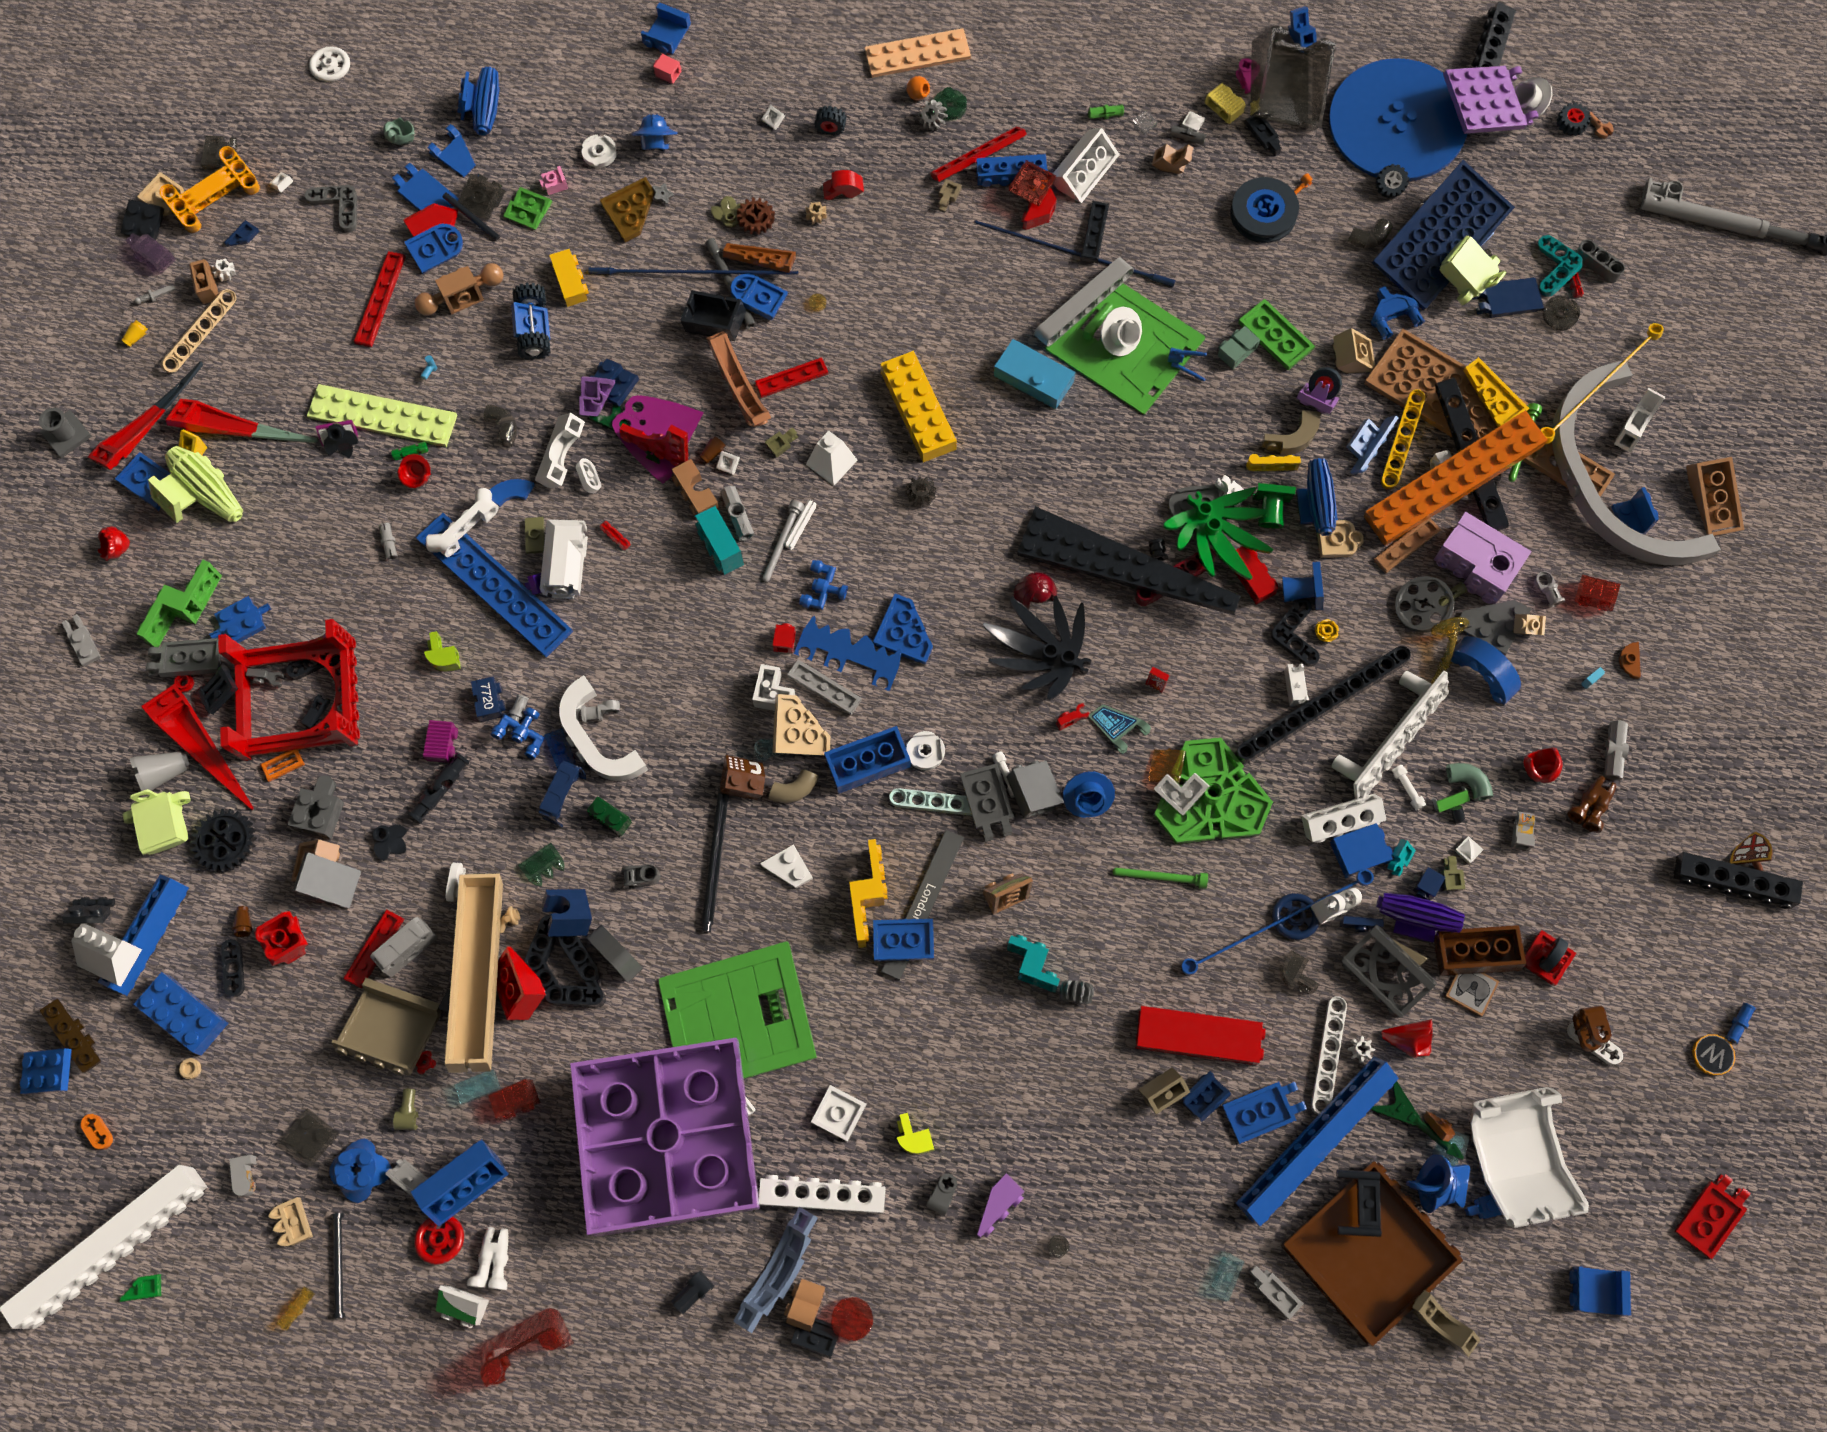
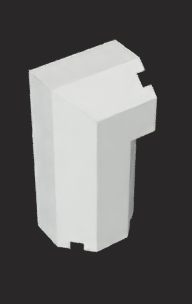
(563, 558)

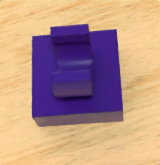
(534, 583)

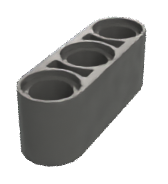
(1600, 261)

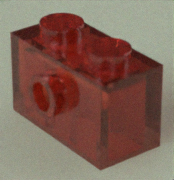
(1597, 593)
(514, 1099)

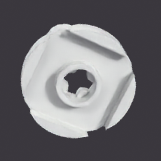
(601, 159)
(933, 743)

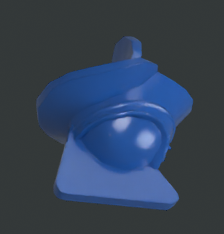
(1441, 1183)

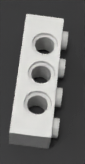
(1314, 821)

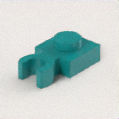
(1402, 856)

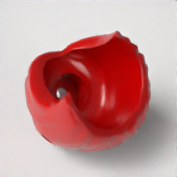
(1543, 765)

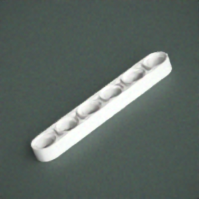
(1332, 1056)

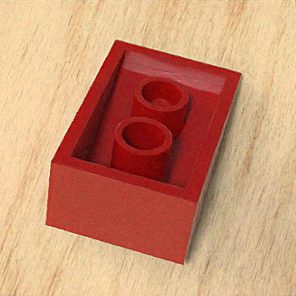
(517, 986)

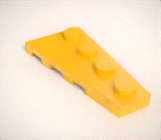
(1494, 393)

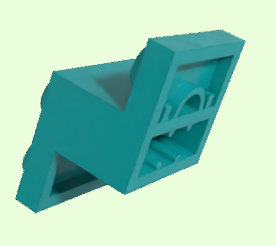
(1033, 962)

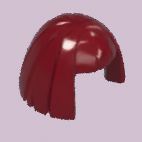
(1034, 588)

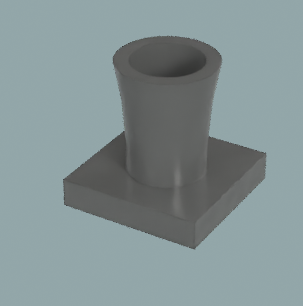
(62, 430)

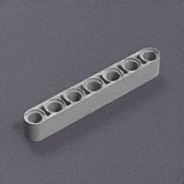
(1083, 302)

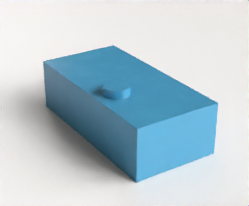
(1034, 374)

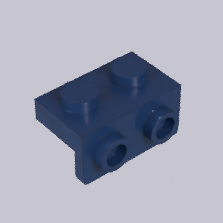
(1205, 1096)

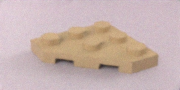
(797, 729)

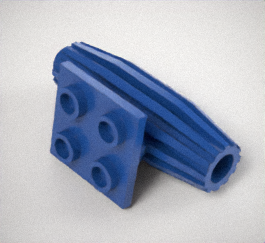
(480, 99)
(1318, 500)

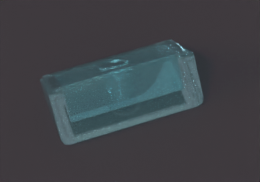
(1225, 1275)

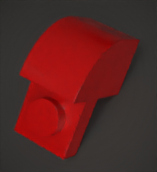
(845, 183)

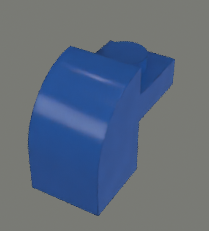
(1300, 29)

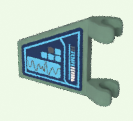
(1116, 724)

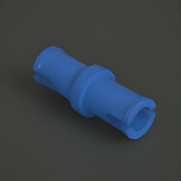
(1740, 1023)

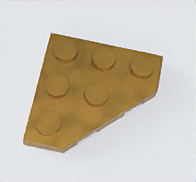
(629, 208)

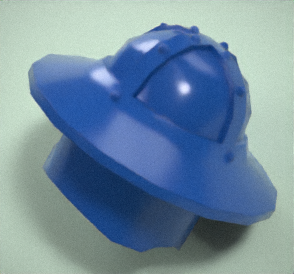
(652, 131)
(1088, 794)

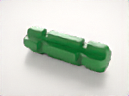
(411, 449)

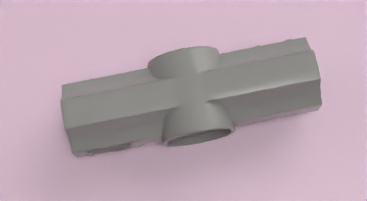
(741, 521)
(1616, 750)

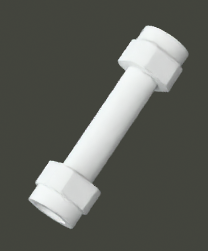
(1000, 759)
(1417, 802)

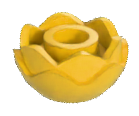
(1328, 625)

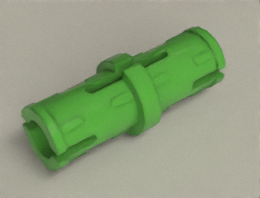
(1105, 111)

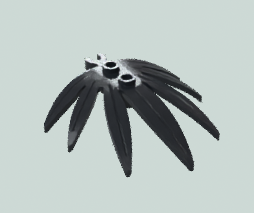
(1055, 655)

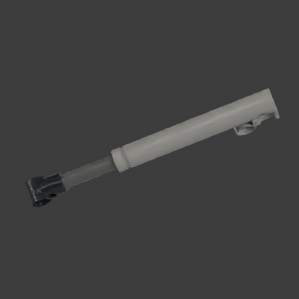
(1666, 200)

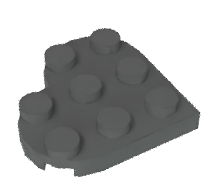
(1179, 504)

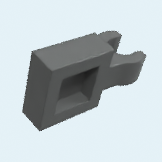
(260, 676)

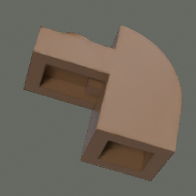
(1172, 161)

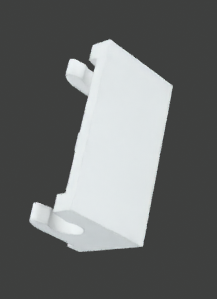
(1296, 685)

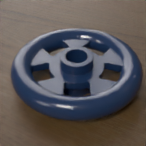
(1295, 933)

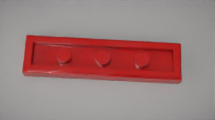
(791, 377)
(363, 964)

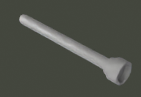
(795, 508)

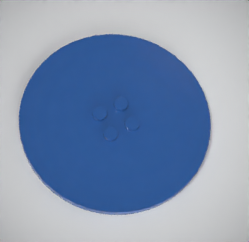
(1396, 116)

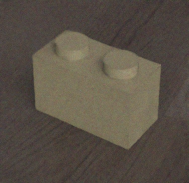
(1164, 1090)

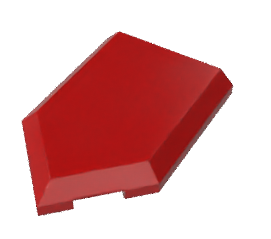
(430, 217)

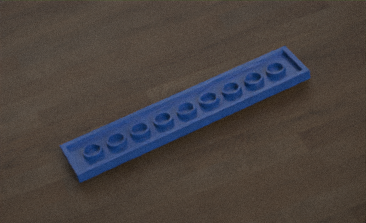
(501, 590)

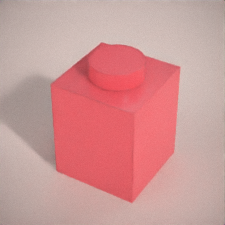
(667, 68)

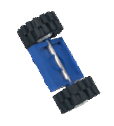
(530, 321)

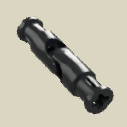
(429, 800)

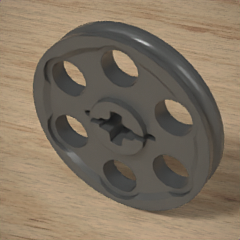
(1423, 595)

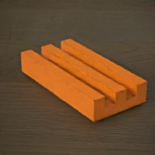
(284, 771)

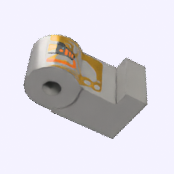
(1523, 831)
(241, 1175)

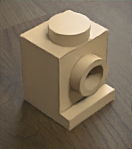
(1529, 624)

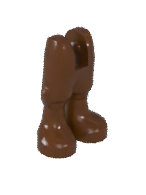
(1599, 799)

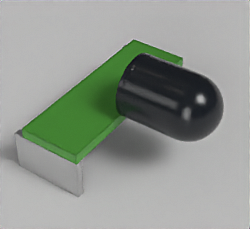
(1454, 803)

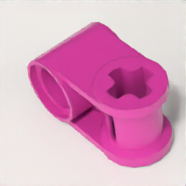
(1244, 74)

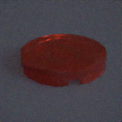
(852, 1319)

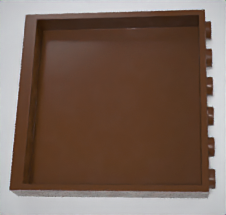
(1372, 1277)

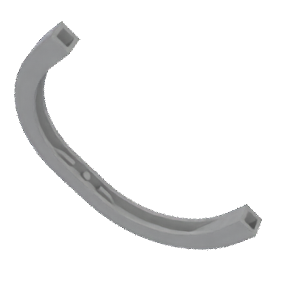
(1588, 499)

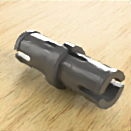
(1176, 132)

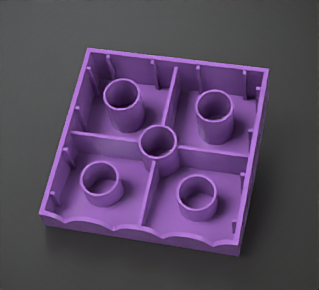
(663, 1137)

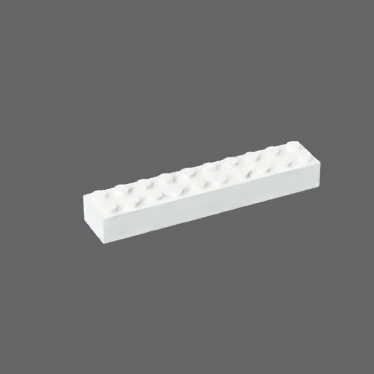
(103, 1248)

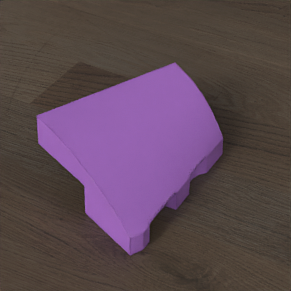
(594, 394)

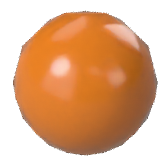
(918, 88)

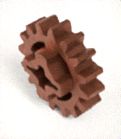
(747, 218)

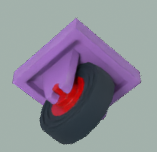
(1322, 390)

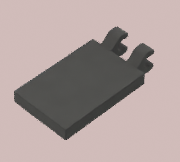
(184, 658)
(987, 799)

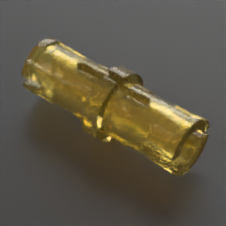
(295, 1308)

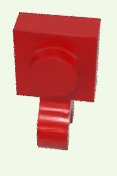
(1067, 719)

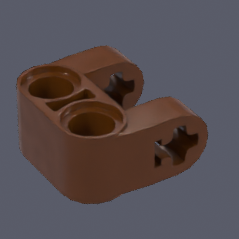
(1587, 1023)

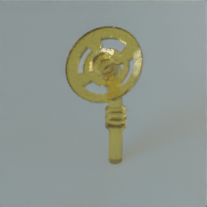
(1451, 631)

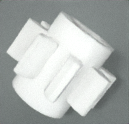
(223, 270)
(1358, 1053)

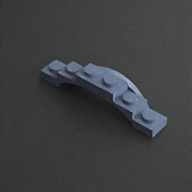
(779, 1272)

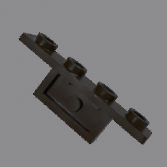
(71, 1035)

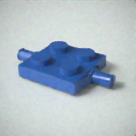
(240, 620)

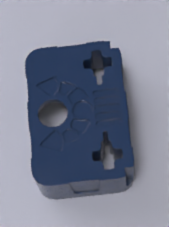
(552, 803)

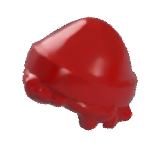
(113, 543)

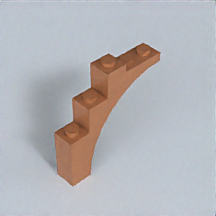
(731, 370)

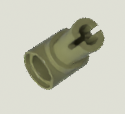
(406, 1116)

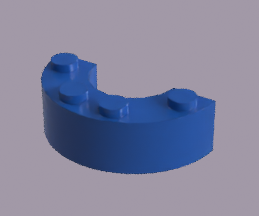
(1491, 664)

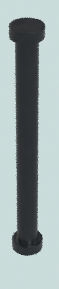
(338, 1270)

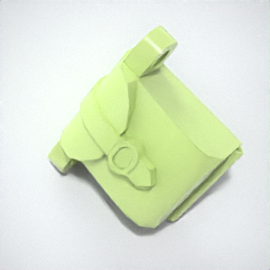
(1470, 269)
(158, 820)

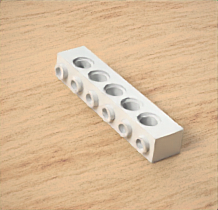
(768, 1196)

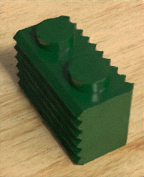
(609, 816)

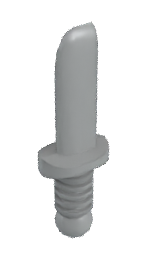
(153, 295)

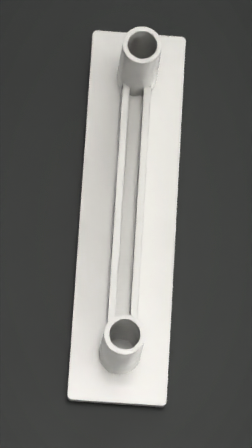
(1393, 746)

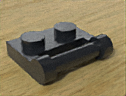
(217, 690)

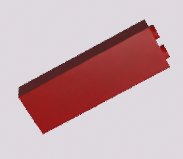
(1200, 1035)

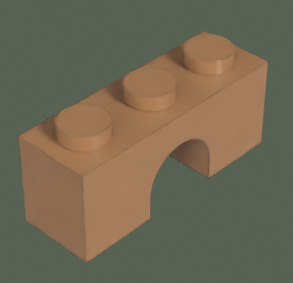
(686, 476)

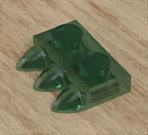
(542, 864)

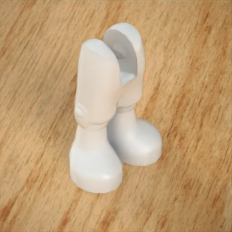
(490, 1253)

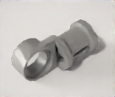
(1550, 590)
(597, 712)

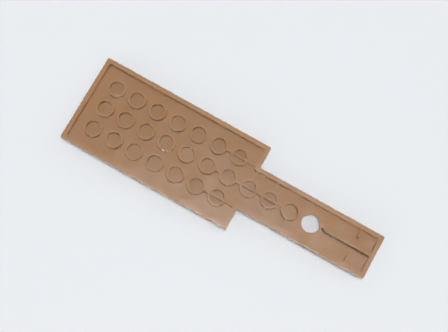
(1418, 365)

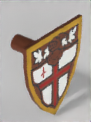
(1753, 850)

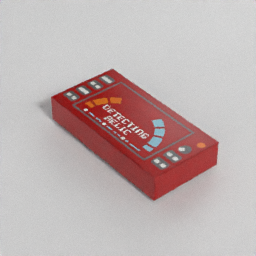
(1157, 679)

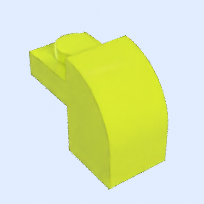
(913, 1143)

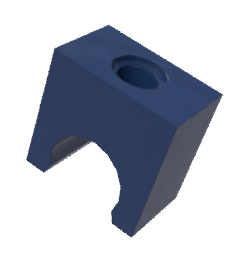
(571, 910)

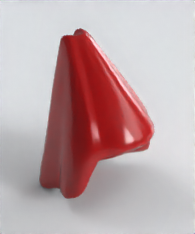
(1411, 1038)

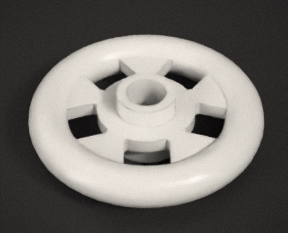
(339, 72)

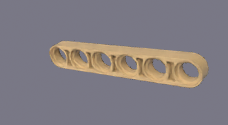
(201, 333)

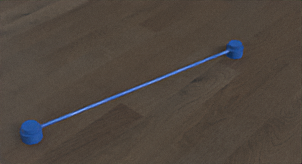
(1190, 965)

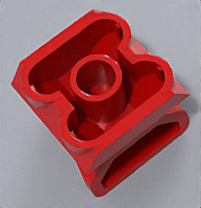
(281, 938)

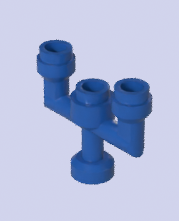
(822, 586)
(521, 731)

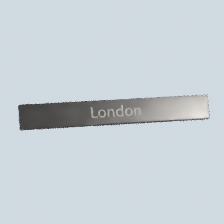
(929, 890)

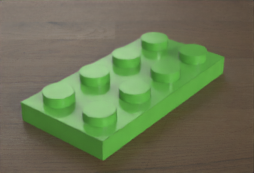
(1277, 334)

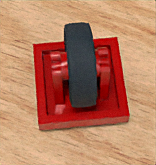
(1548, 957)

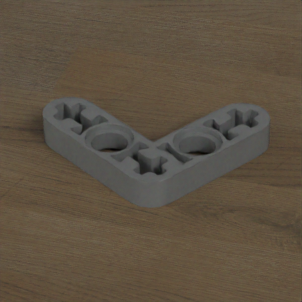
(341, 198)

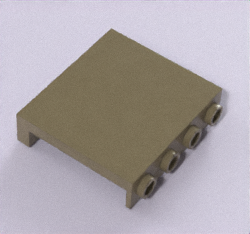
(388, 1028)

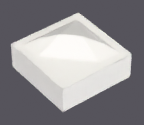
(773, 117)
(1193, 121)
(281, 182)
(727, 462)
(1468, 850)

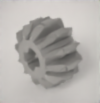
(930, 109)

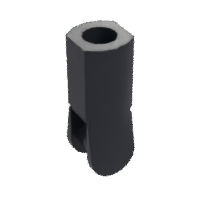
(313, 714)

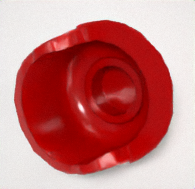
(414, 471)

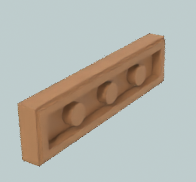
(1407, 545)

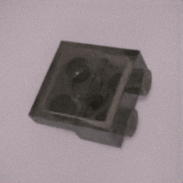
(481, 196)

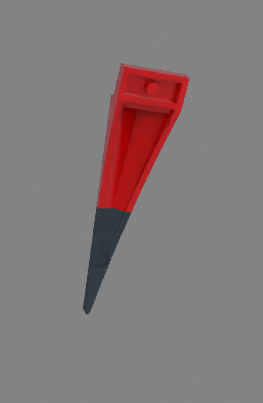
(125, 440)

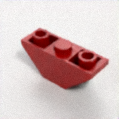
(1039, 214)

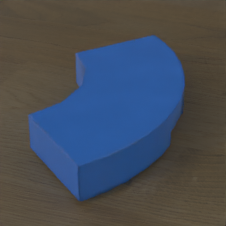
(510, 490)

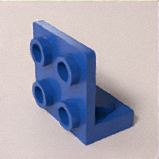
(1637, 512)

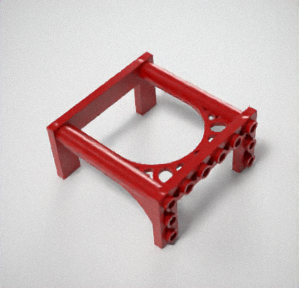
(341, 723)

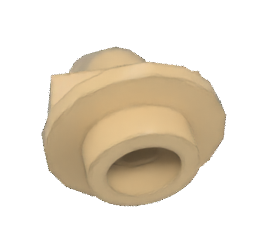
(511, 916)

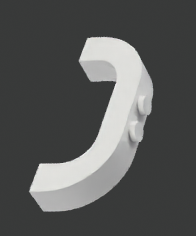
(617, 770)

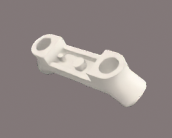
(448, 541)

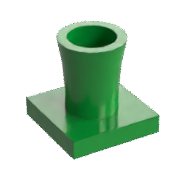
(1273, 499)

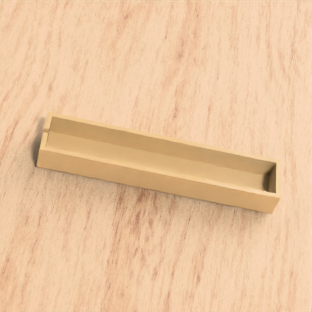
(474, 974)

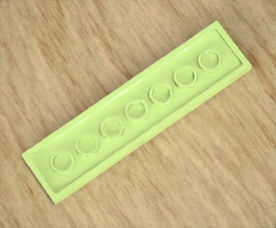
(383, 415)

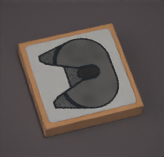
(1472, 991)

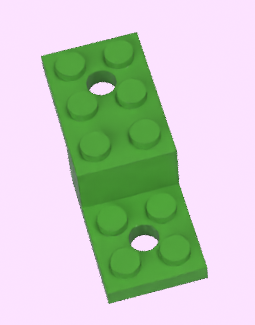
(175, 603)

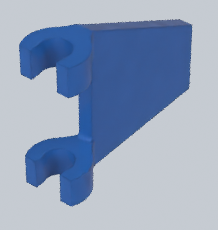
(455, 154)

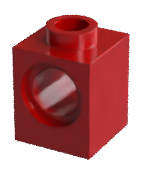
(784, 638)

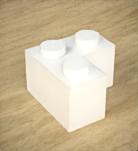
(768, 686)

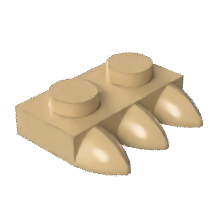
(293, 1222)

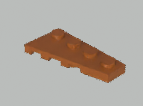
(765, 257)

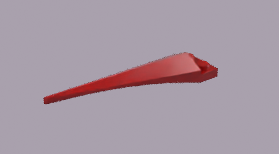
(179, 721)

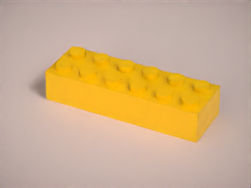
(918, 406)

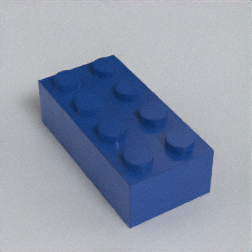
(867, 759)
(181, 1013)
(459, 1183)

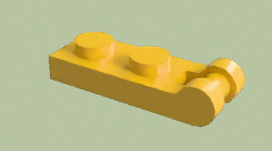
(1273, 463)

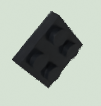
(142, 219)

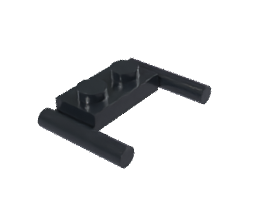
(1367, 1203)

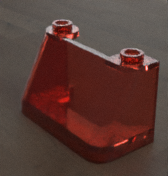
(545, 1326)

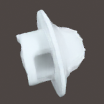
(1534, 95)
(1121, 331)

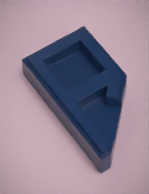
(242, 234)

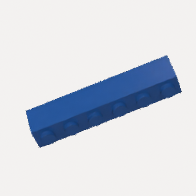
(149, 926)

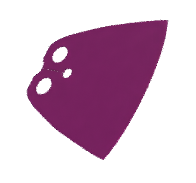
(658, 416)

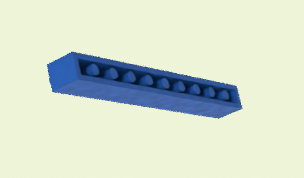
(1317, 1141)

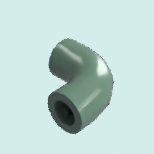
(1473, 777)

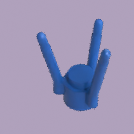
(1177, 356)

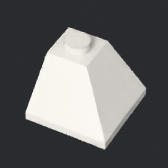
(831, 458)

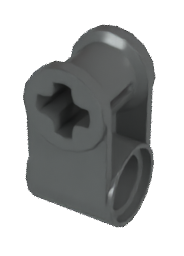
(636, 876)
(941, 1197)

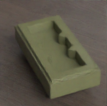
(534, 535)

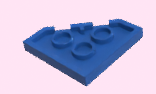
(904, 631)

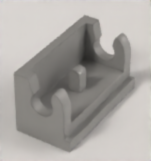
(406, 1176)

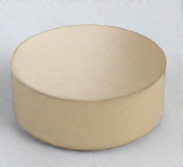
(190, 1068)

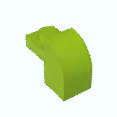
(442, 658)

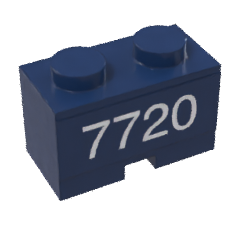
(489, 703)

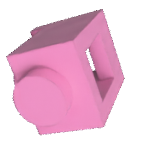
(553, 181)

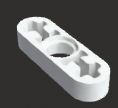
(1604, 1056)

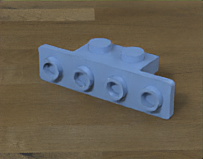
(1368, 440)

